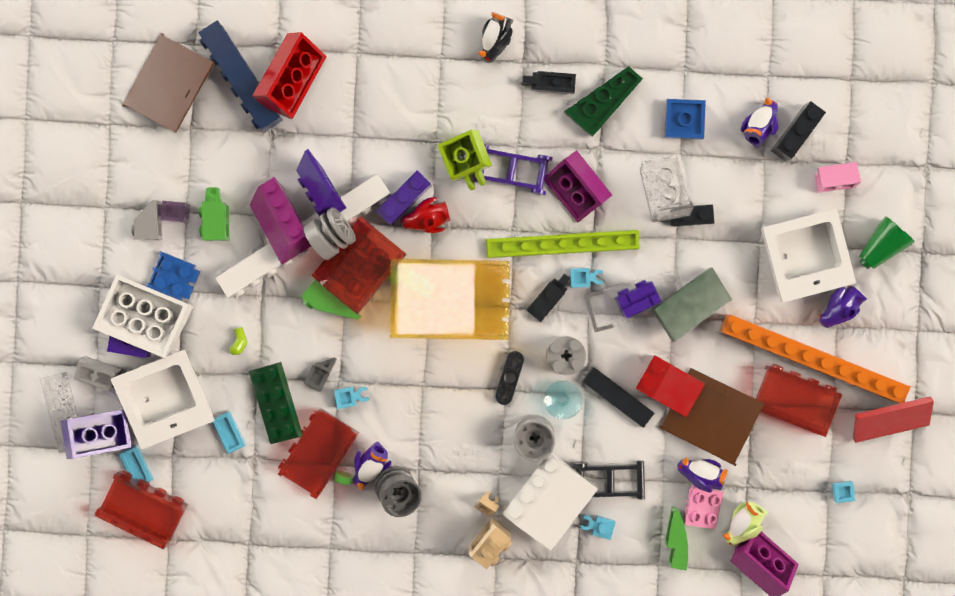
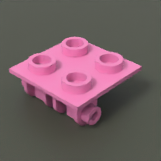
(702, 508)

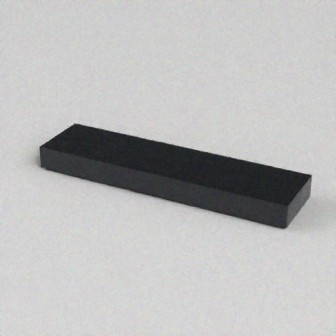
(618, 397)

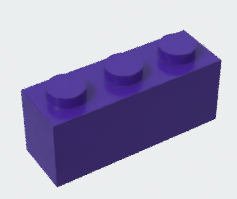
(404, 198)

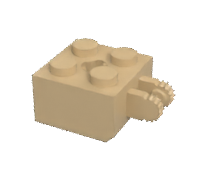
(490, 543)

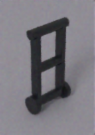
(640, 493)

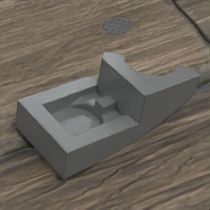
(319, 374)

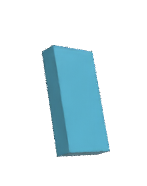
(228, 432)
(135, 464)

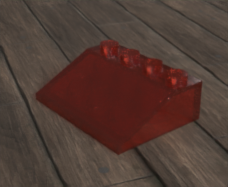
(360, 268)

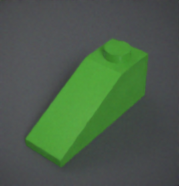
(321, 299)

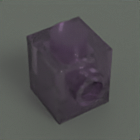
(174, 211)

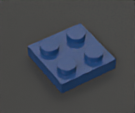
(685, 119)

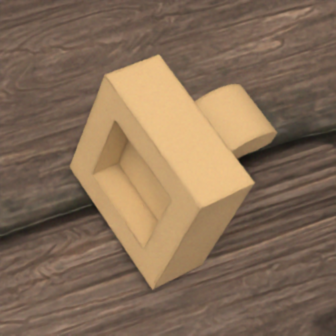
(487, 506)

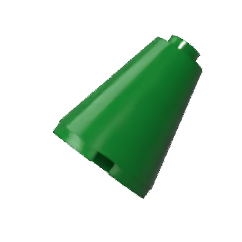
(884, 244)

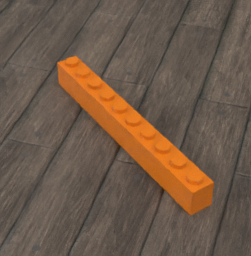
(814, 359)

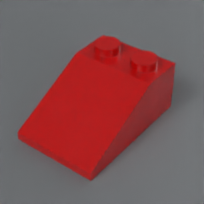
(670, 386)

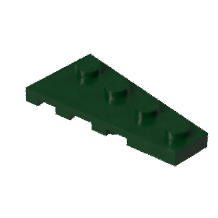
(599, 105)

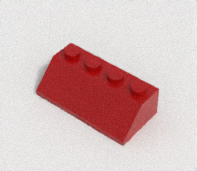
(289, 75)

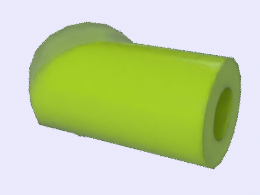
(240, 343)

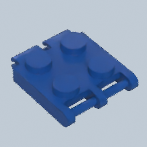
(173, 276)

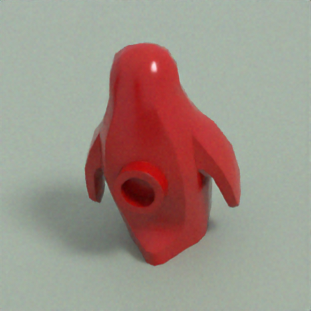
(427, 216)

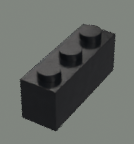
(798, 131)

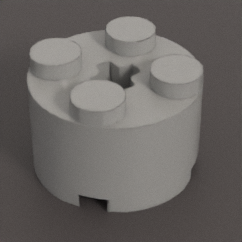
(575, 361)

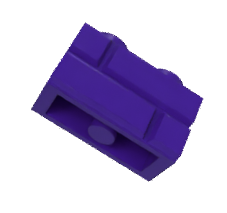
(637, 299)

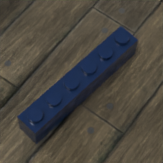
(238, 73)

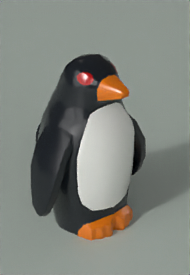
(495, 36)

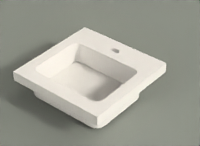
(808, 252)
(161, 396)

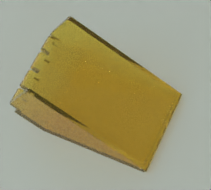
(449, 299)

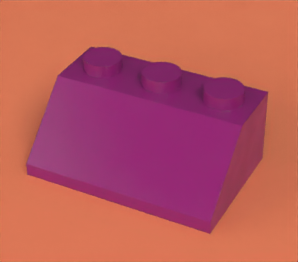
(577, 186)
(765, 564)

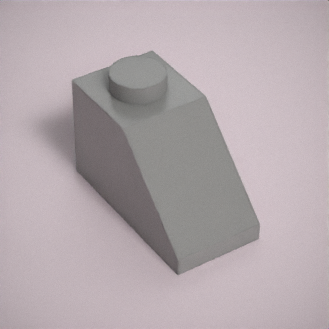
(148, 223)

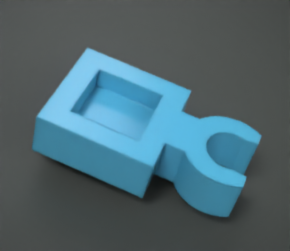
(581, 277)
(347, 397)
(601, 526)

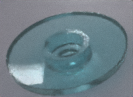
(570, 406)

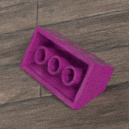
(279, 220)

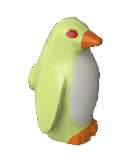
(745, 523)

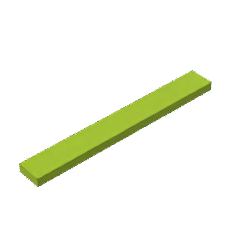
(562, 244)

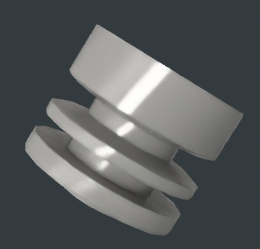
(329, 233)
(526, 445)

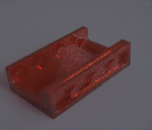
(798, 400)
(318, 452)
(142, 509)

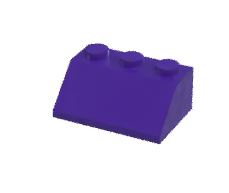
(318, 185)

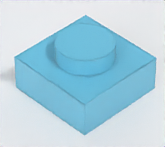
(843, 491)

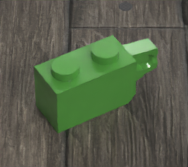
(214, 217)

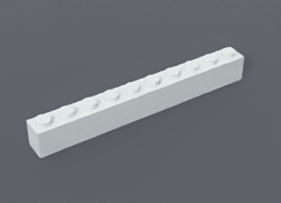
(265, 261)

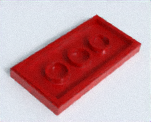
(892, 419)

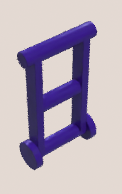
(535, 189)

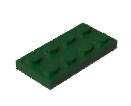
(275, 403)

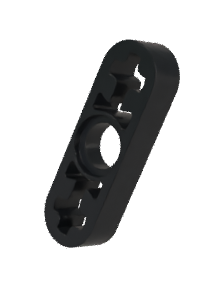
(510, 393)

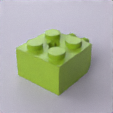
(476, 158)

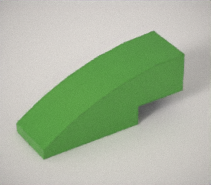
(677, 540)

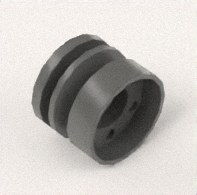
(399, 500)

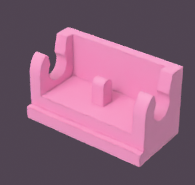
(837, 177)

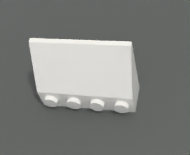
(142, 316)
(550, 501)

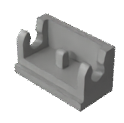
(96, 373)

